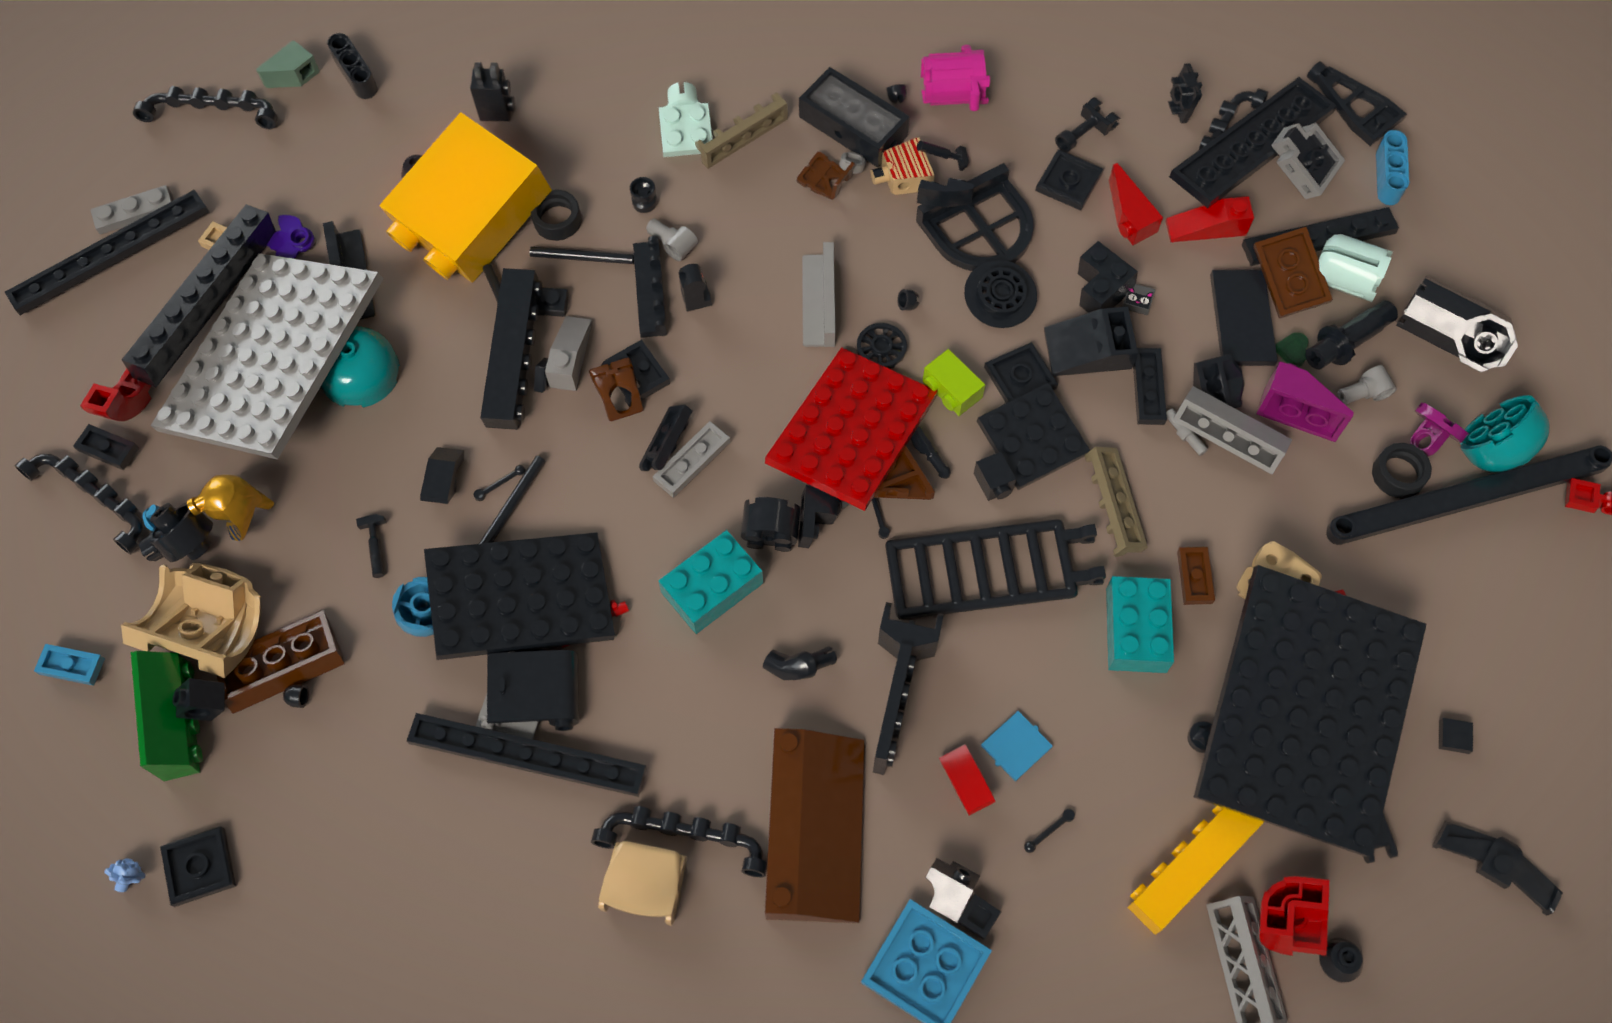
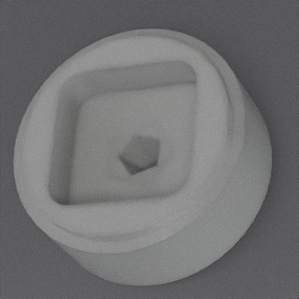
(858, 159)

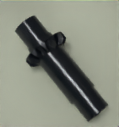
(1338, 343)

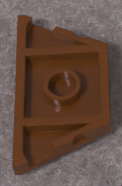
(905, 480)

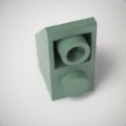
(288, 67)

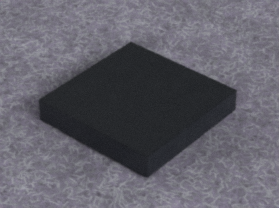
(1069, 179)
(1019, 372)
(197, 866)

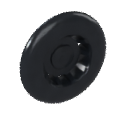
(1002, 289)

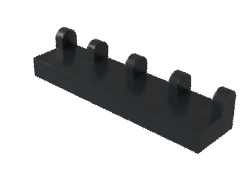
(649, 288)

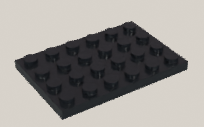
(517, 595)

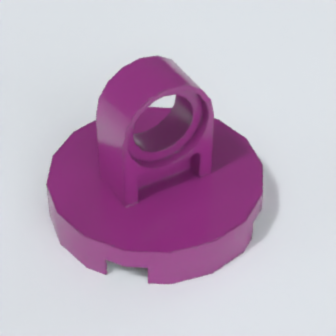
(1437, 427)

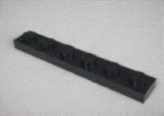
(1358, 226)

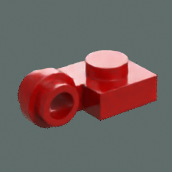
(1587, 497)

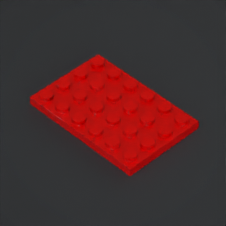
(851, 428)

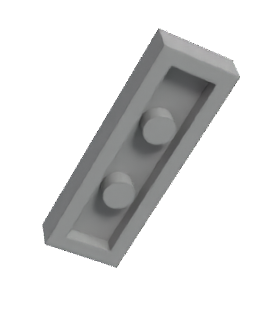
(127, 210)
(691, 459)

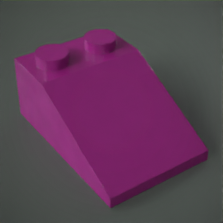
(1303, 403)

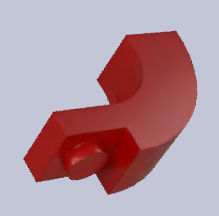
(120, 402)

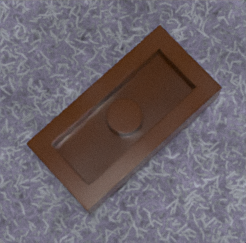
(1195, 575)

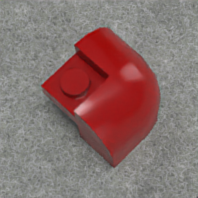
(1295, 916)

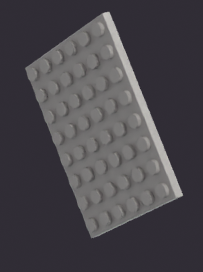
(267, 354)

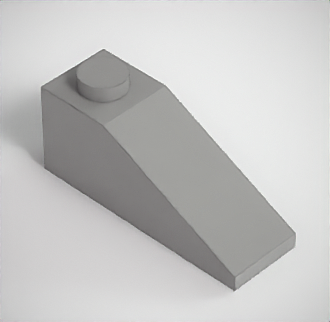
(568, 353)

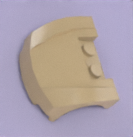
(200, 615)

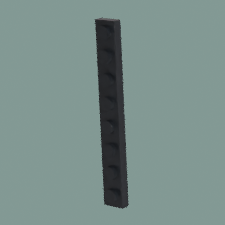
(106, 252)
(527, 754)

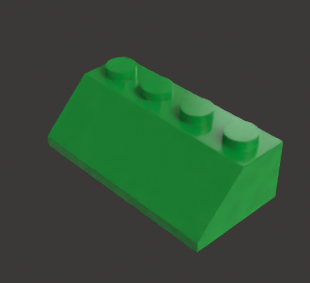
(165, 742)

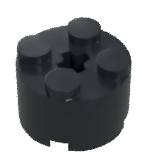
(770, 523)

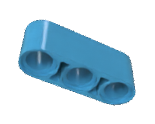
(1392, 167)

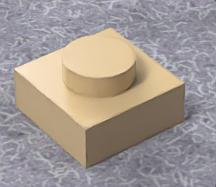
(211, 235)

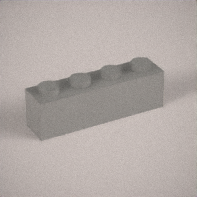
(1232, 430)

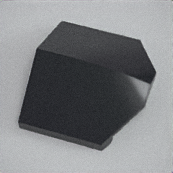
(1220, 379)

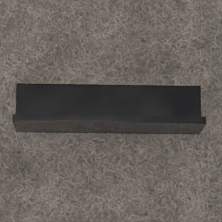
(347, 251)

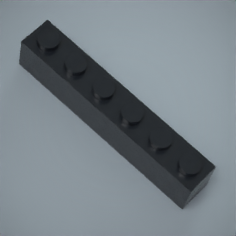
(510, 349)

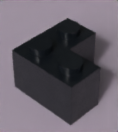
(1107, 278)

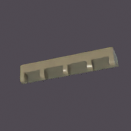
(743, 131)
(1117, 500)

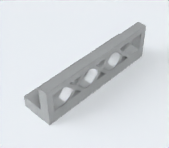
(1255, 956)

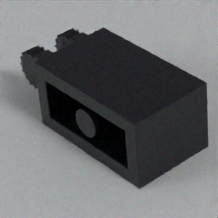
(491, 93)

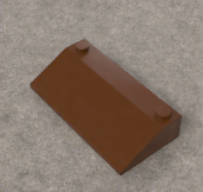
(815, 827)

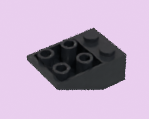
(1092, 343)

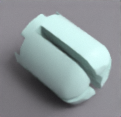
(1353, 266)

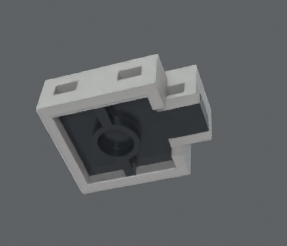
(1307, 158)

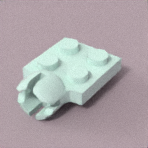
(684, 122)

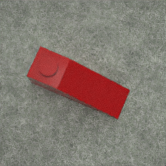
(1133, 211)
(1222, 220)

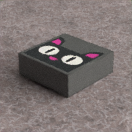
(1139, 299)

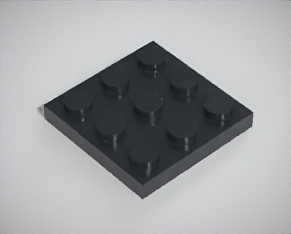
(1033, 435)

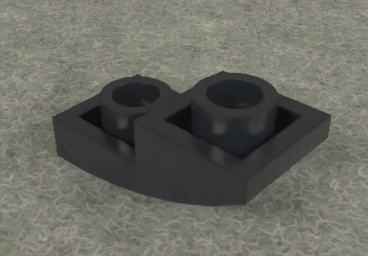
(954, 194)

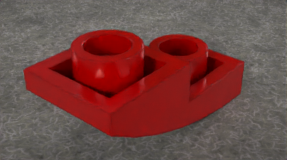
(967, 780)

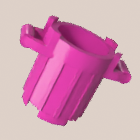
(955, 78)

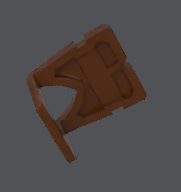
(819, 173)
(618, 374)

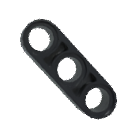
(352, 66)

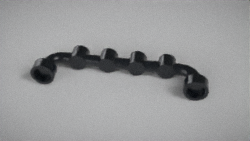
(1228, 112)
(265, 117)
(87, 483)
(698, 830)

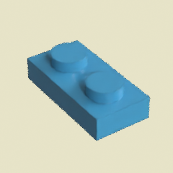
(69, 664)

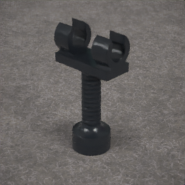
(1067, 140)

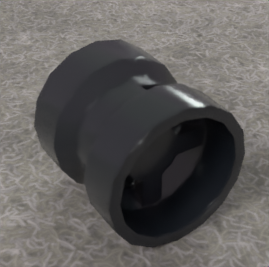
(643, 194)

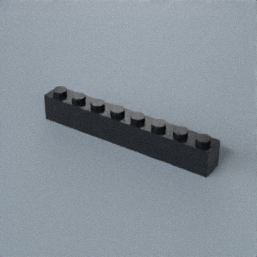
(199, 296)

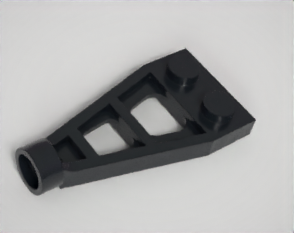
(1372, 126)

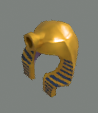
(230, 499)

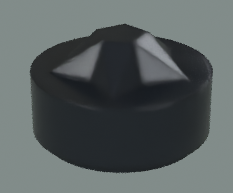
(1199, 735)

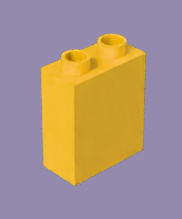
(464, 199)

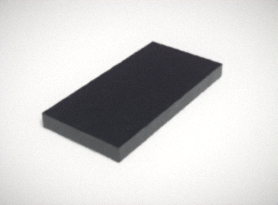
(1243, 317)

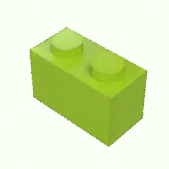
(954, 382)

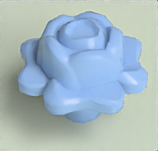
(124, 873)

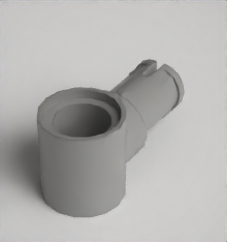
(676, 242)
(1373, 384)

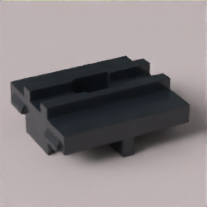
(1185, 93)

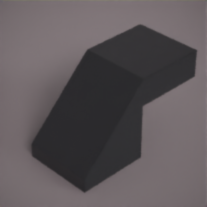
(440, 475)

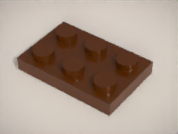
(1292, 272)

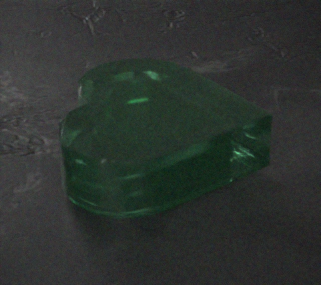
(1293, 349)

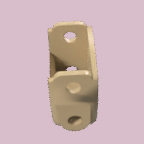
(1281, 560)
(643, 881)

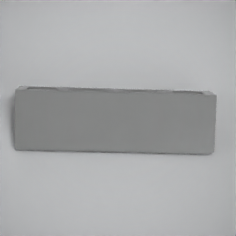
(819, 298)

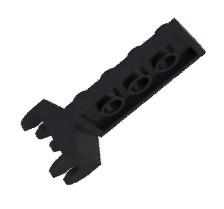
(907, 644)

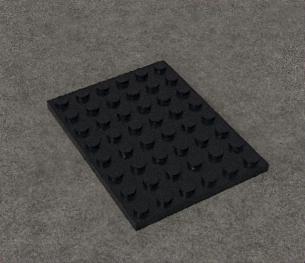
(1311, 711)

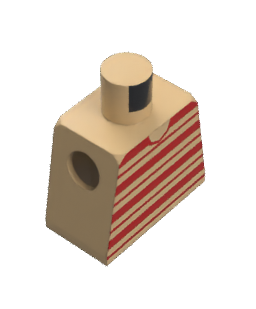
(903, 168)

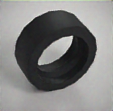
(561, 230)
(1412, 455)

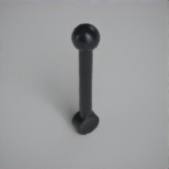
(480, 494)
(883, 531)
(1067, 816)

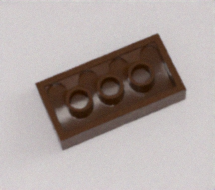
(281, 660)

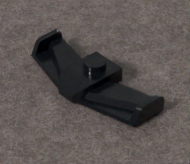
(1500, 863)

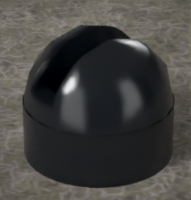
(896, 93)
(907, 299)
(296, 695)

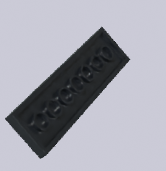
(1248, 143)

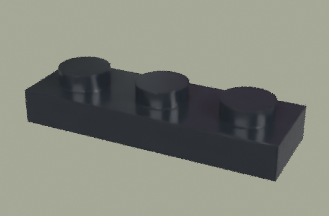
(1149, 387)

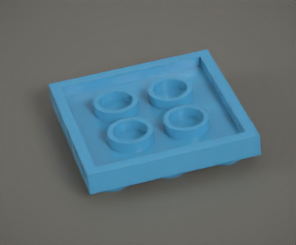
(926, 966)

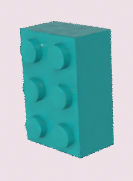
(711, 581)
(1139, 624)

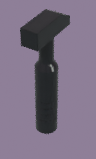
(959, 155)
(374, 542)

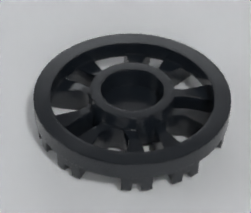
(882, 345)

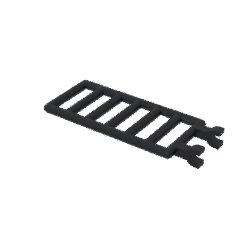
(1063, 537)

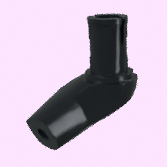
(798, 666)

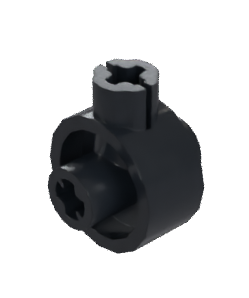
(176, 534)

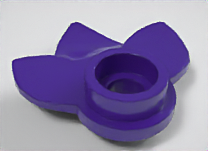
(287, 239)

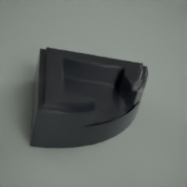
(540, 382)

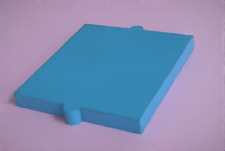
(1016, 746)

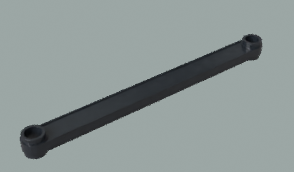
(1468, 495)

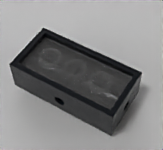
(853, 116)

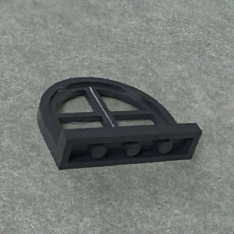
(986, 186)

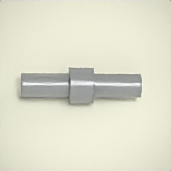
(1186, 434)

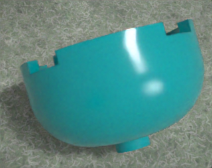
(363, 370)
(1507, 435)

